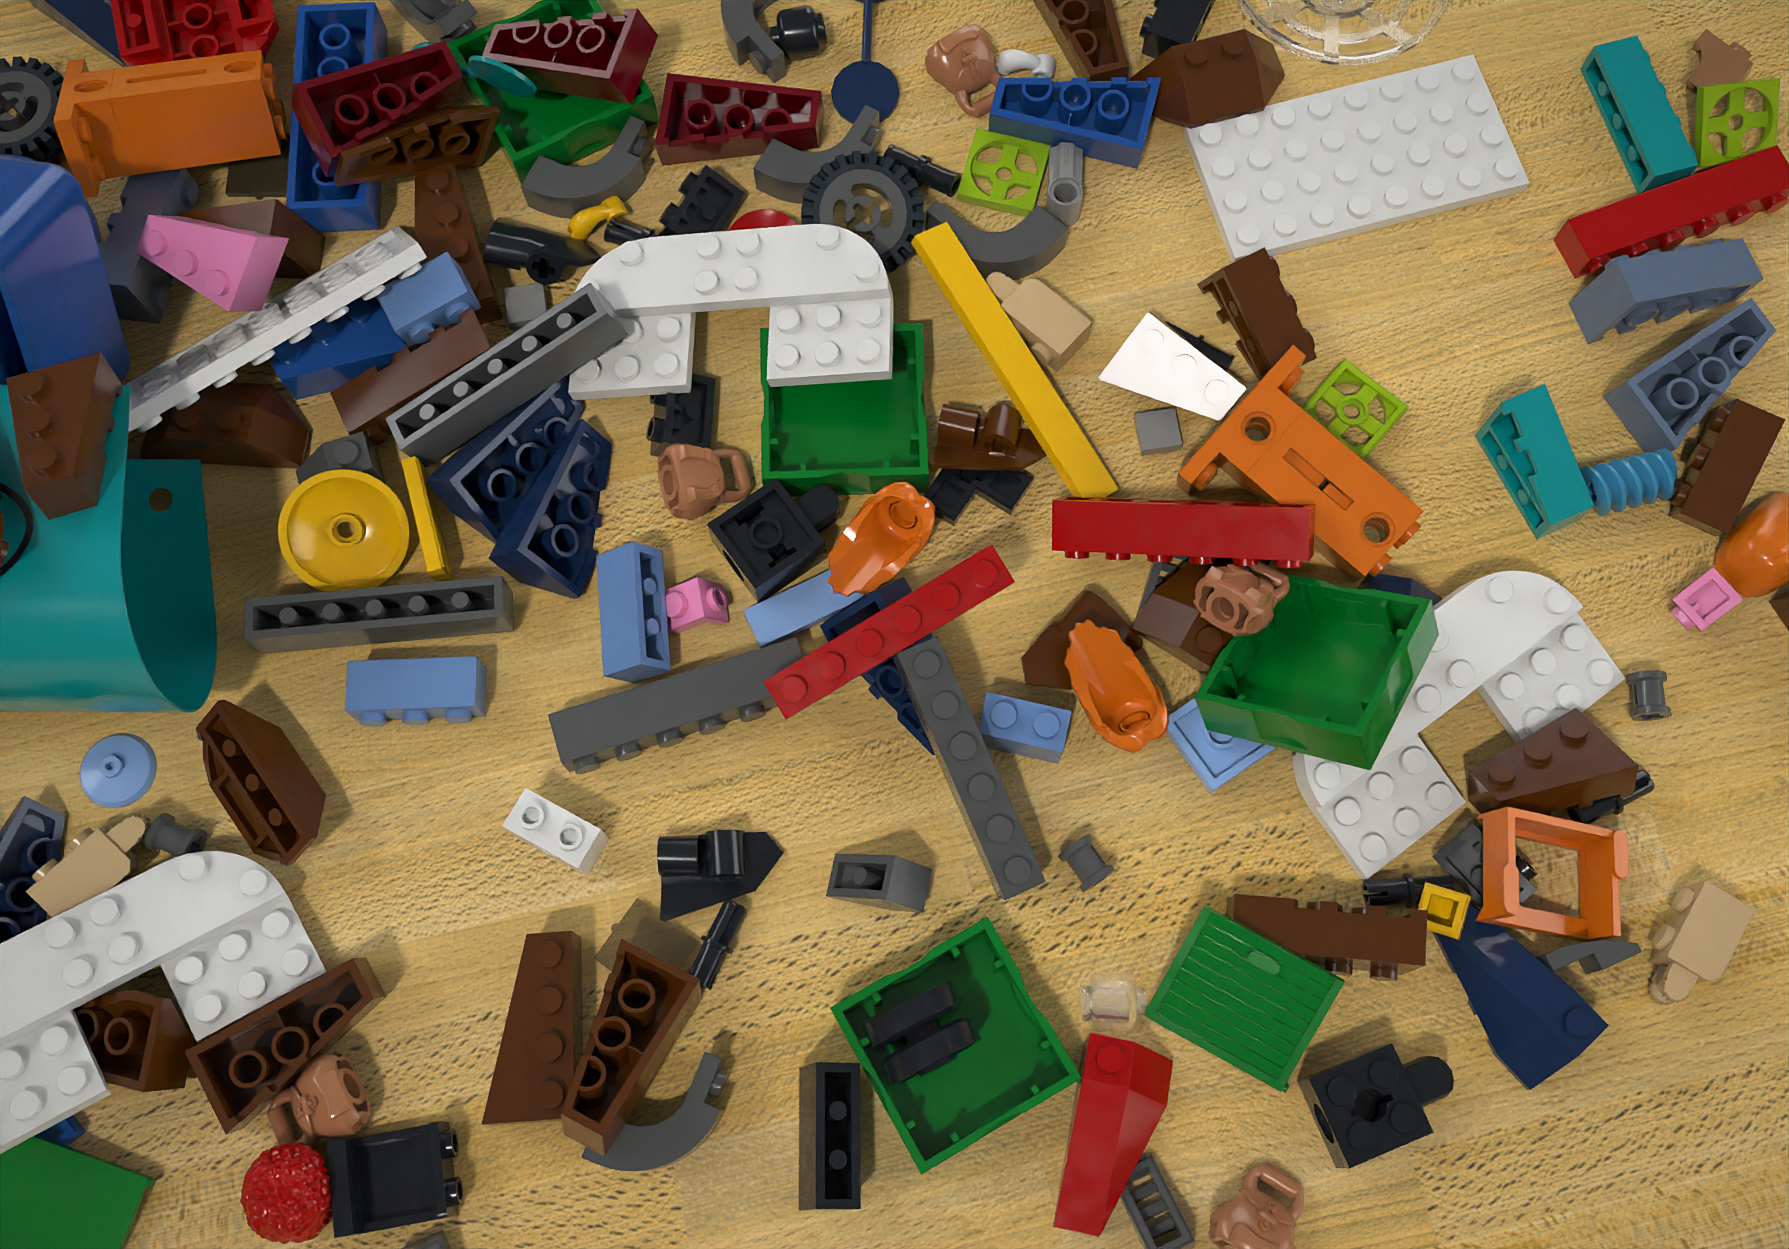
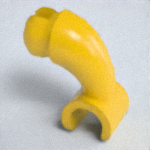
(586, 219)

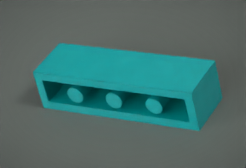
(1638, 114)

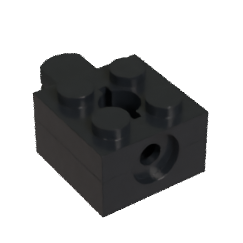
(776, 525)
(1374, 1102)

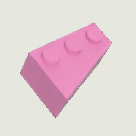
(215, 260)

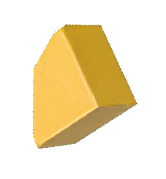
(1445, 910)

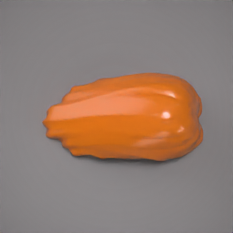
(881, 539)
(1757, 549)
(1114, 688)

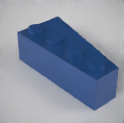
(1097, 116)

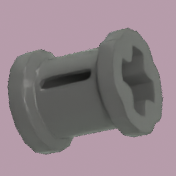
(1648, 695)
(174, 837)
(1086, 863)

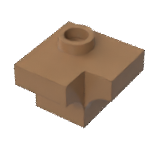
(1718, 63)

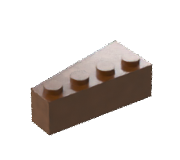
(381, 392)
(1338, 939)

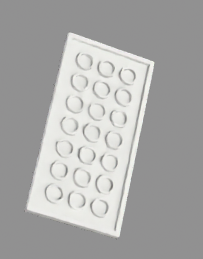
(1355, 159)
(281, 319)

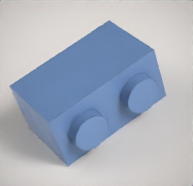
(428, 299)
(1024, 727)

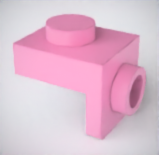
(1704, 601)
(695, 604)

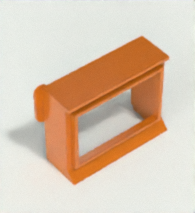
(1601, 863)

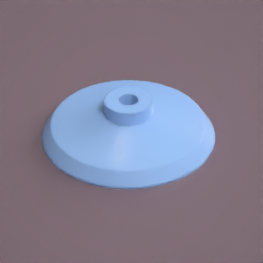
(118, 770)

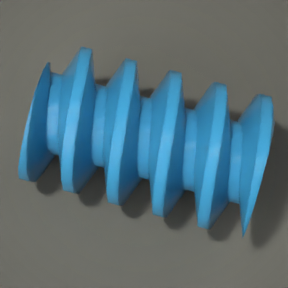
(1631, 481)

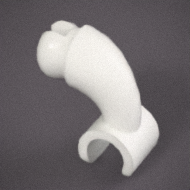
(1014, 59)

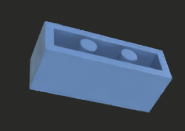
(633, 613)
(415, 690)

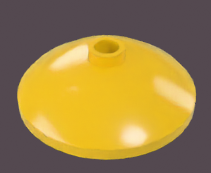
(339, 562)

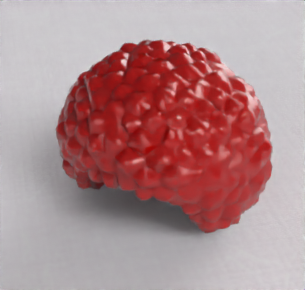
(287, 1194)

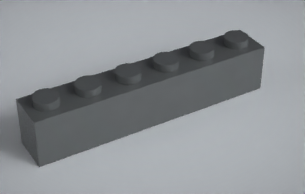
(506, 376)
(379, 615)
(669, 708)
(968, 769)

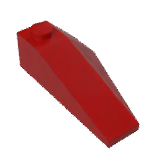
(1110, 1126)

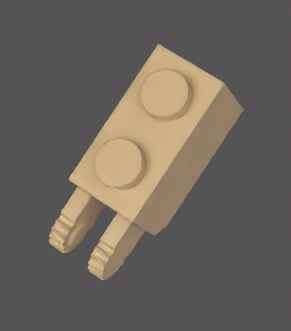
(1042, 318)
(93, 866)
(1696, 940)

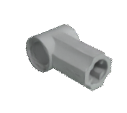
(1065, 183)

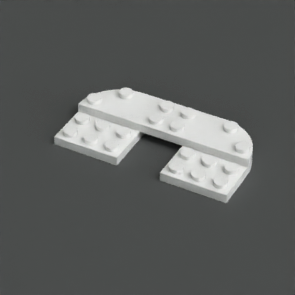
(819, 280)
(1529, 661)
(203, 916)

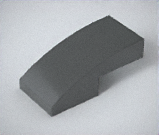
(1591, 955)

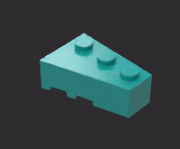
(1536, 461)

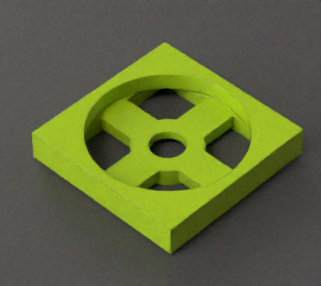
(1766, 119)
(1010, 146)
(1348, 374)

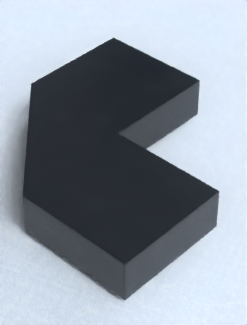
(956, 488)

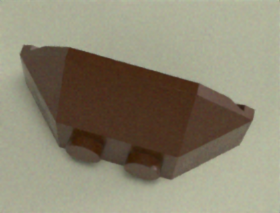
(1214, 79)
(231, 427)
(261, 782)

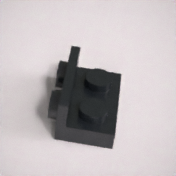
(704, 206)
(683, 416)
(1464, 863)

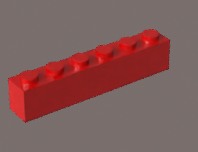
(1676, 212)
(1184, 529)
(889, 632)

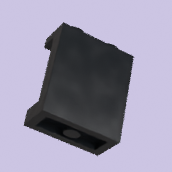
(393, 1179)

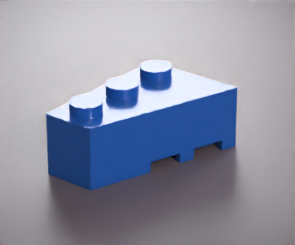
(337, 350)

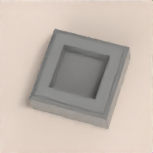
(524, 304)
(1158, 431)

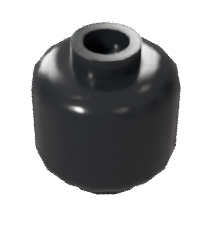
(799, 32)

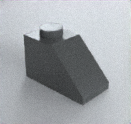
(348, 452)
(879, 881)

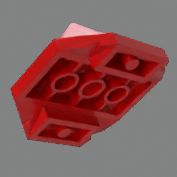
(191, 28)

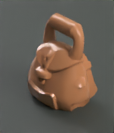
(964, 65)
(695, 479)
(1240, 597)
(325, 1102)
(1256, 1218)

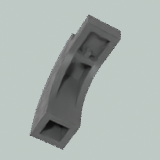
(438, 18)
(748, 40)
(788, 171)
(569, 189)
(1012, 252)
(676, 1137)

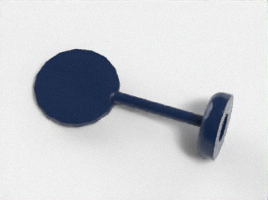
(865, 80)

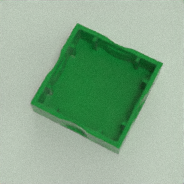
(550, 122)
(849, 432)
(1322, 672)
(990, 1082)

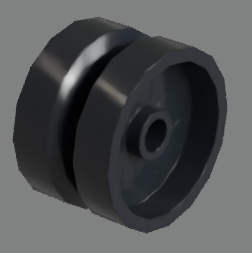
(919, 1029)

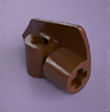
(984, 442)
(1044, 660)

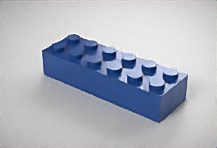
(327, 42)

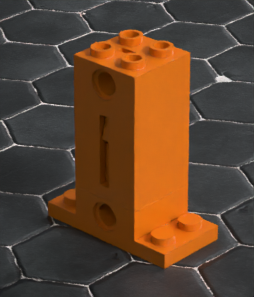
(167, 116)
(1306, 466)

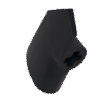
(516, 243)
(711, 868)

